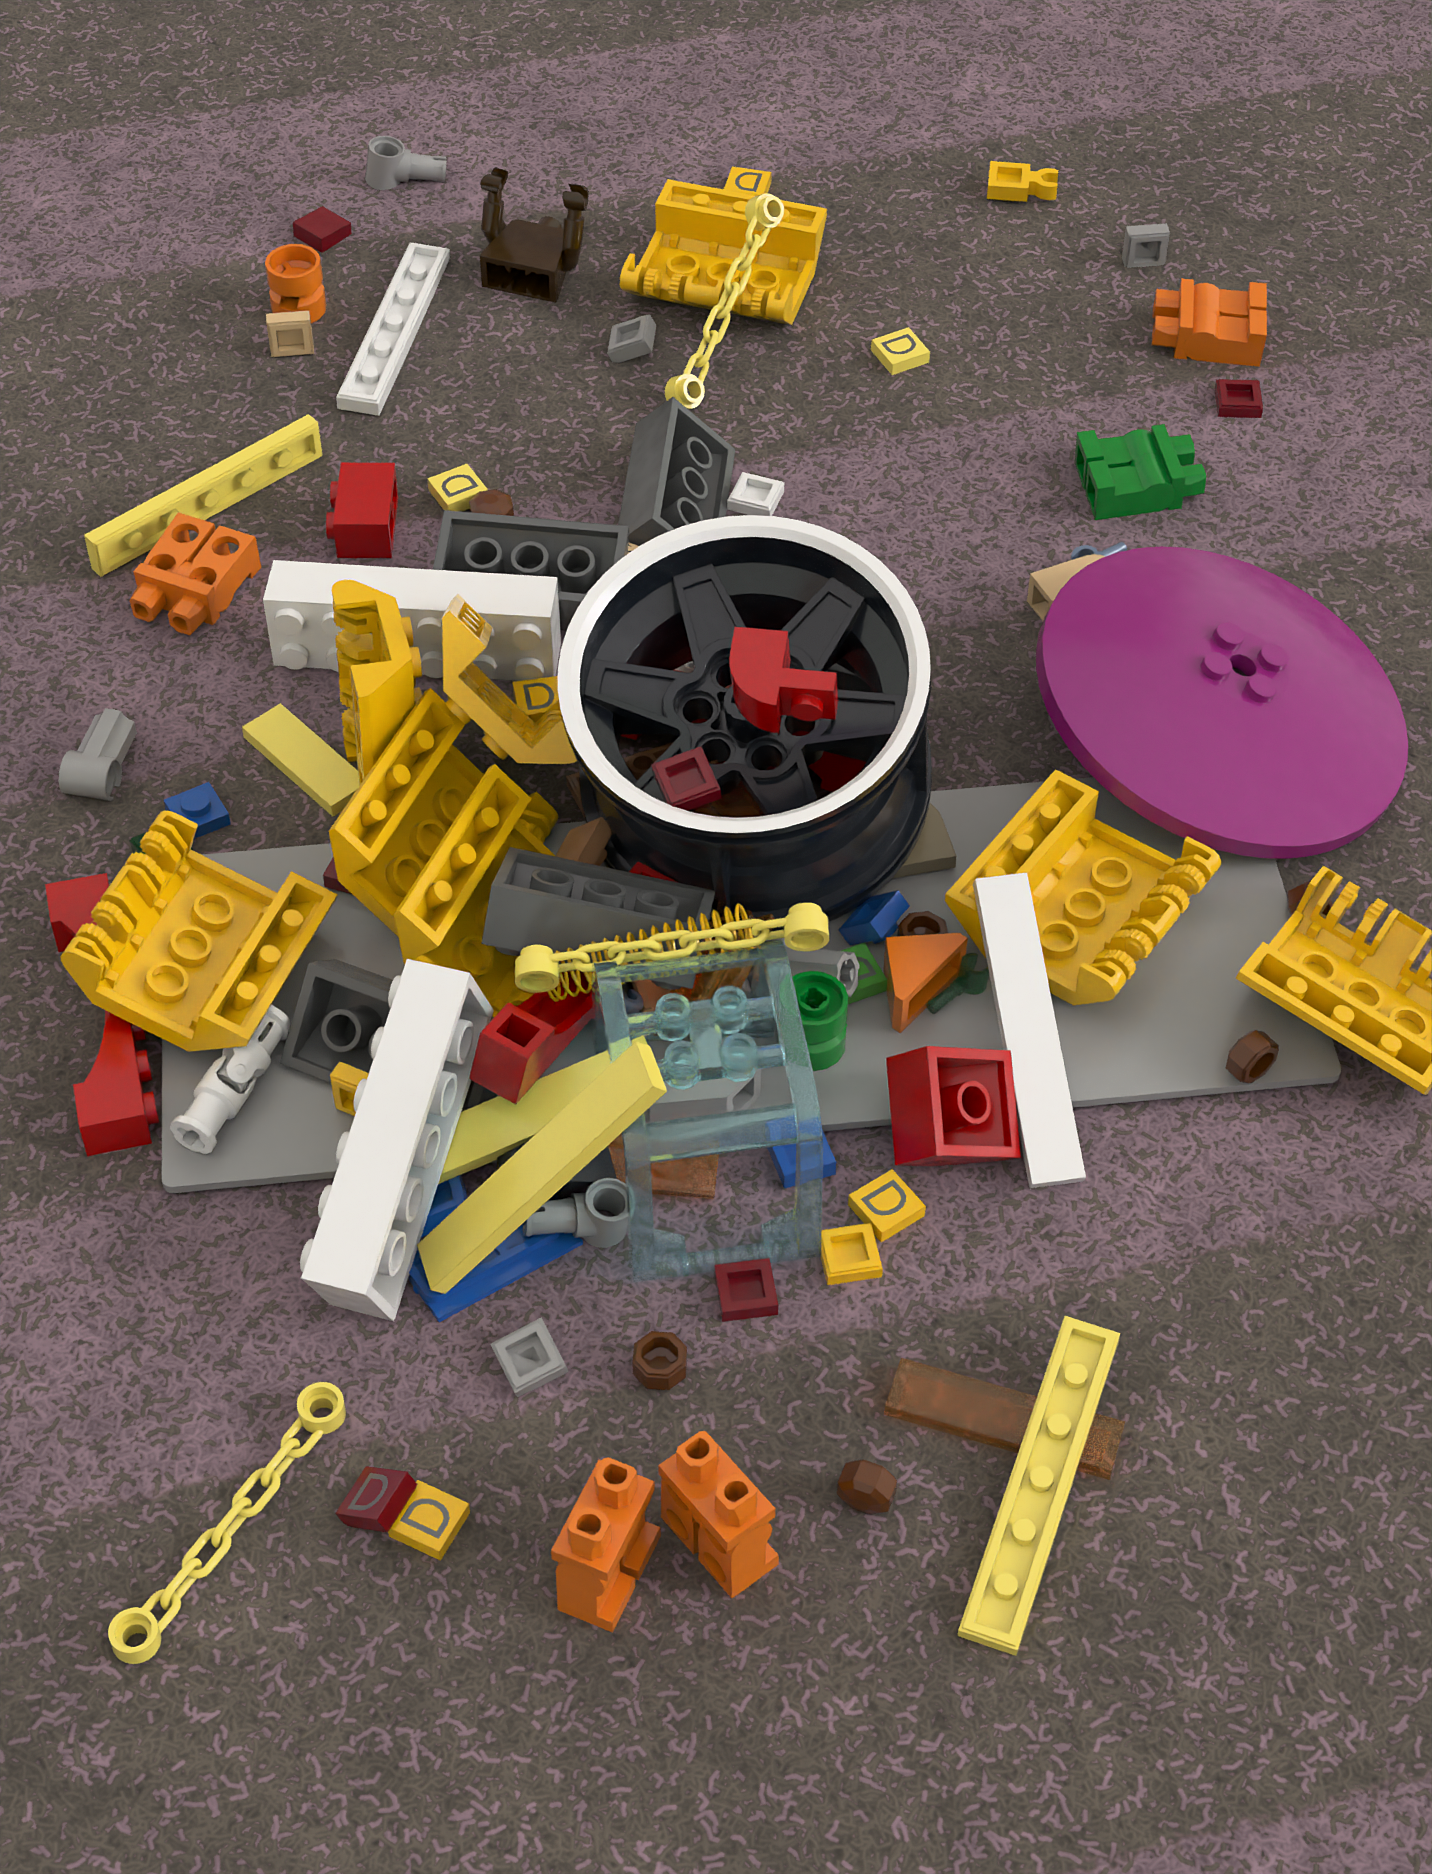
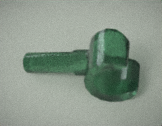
(967, 981)

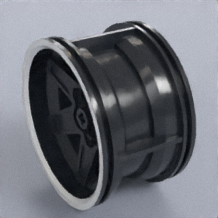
(680, 605)

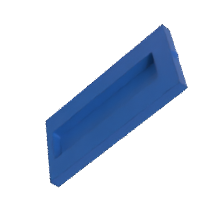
(503, 1266)

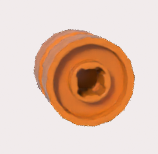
(296, 280)

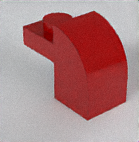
(768, 688)

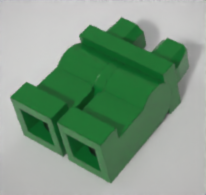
(1137, 471)

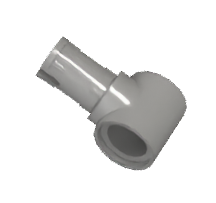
(391, 163)
(580, 1215)

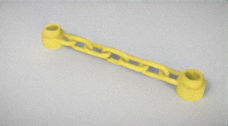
(760, 220)
(804, 930)
(141, 1619)

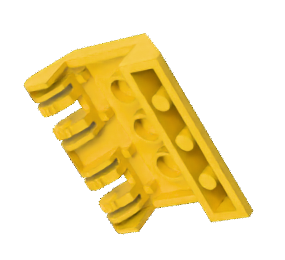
(701, 236)
(373, 670)
(479, 699)
(409, 807)
(1092, 888)
(448, 903)
(192, 942)
(1353, 987)

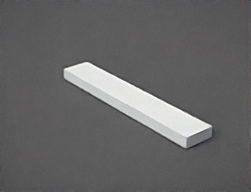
(393, 329)
(1029, 1030)

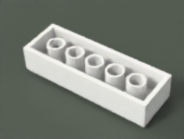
(518, 607)
(396, 1141)

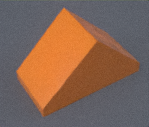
(918, 971)

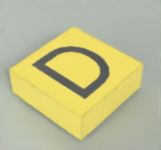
(900, 351)
(455, 488)

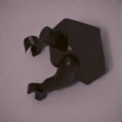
(528, 255)

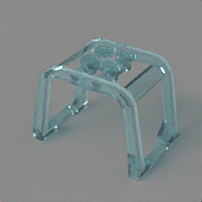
(738, 1021)

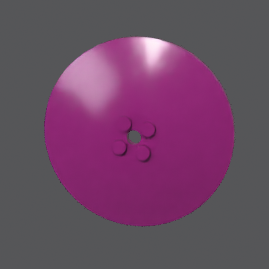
(1245, 764)

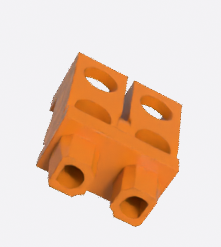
(1212, 322)
(195, 576)
(717, 1513)
(605, 1544)

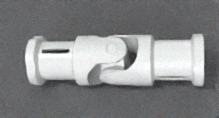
(229, 1085)

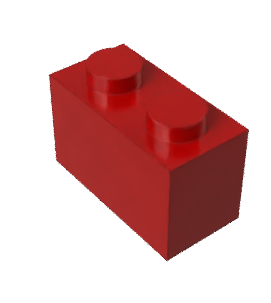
(364, 510)

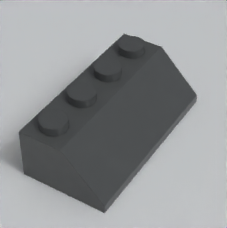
(674, 473)
(534, 547)
(575, 902)
(338, 1020)

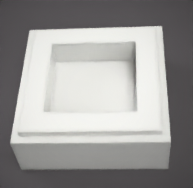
(755, 495)

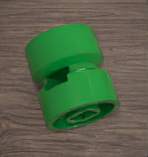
(823, 1015)

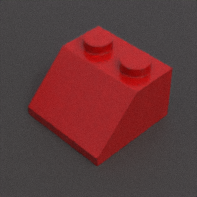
(952, 1106)

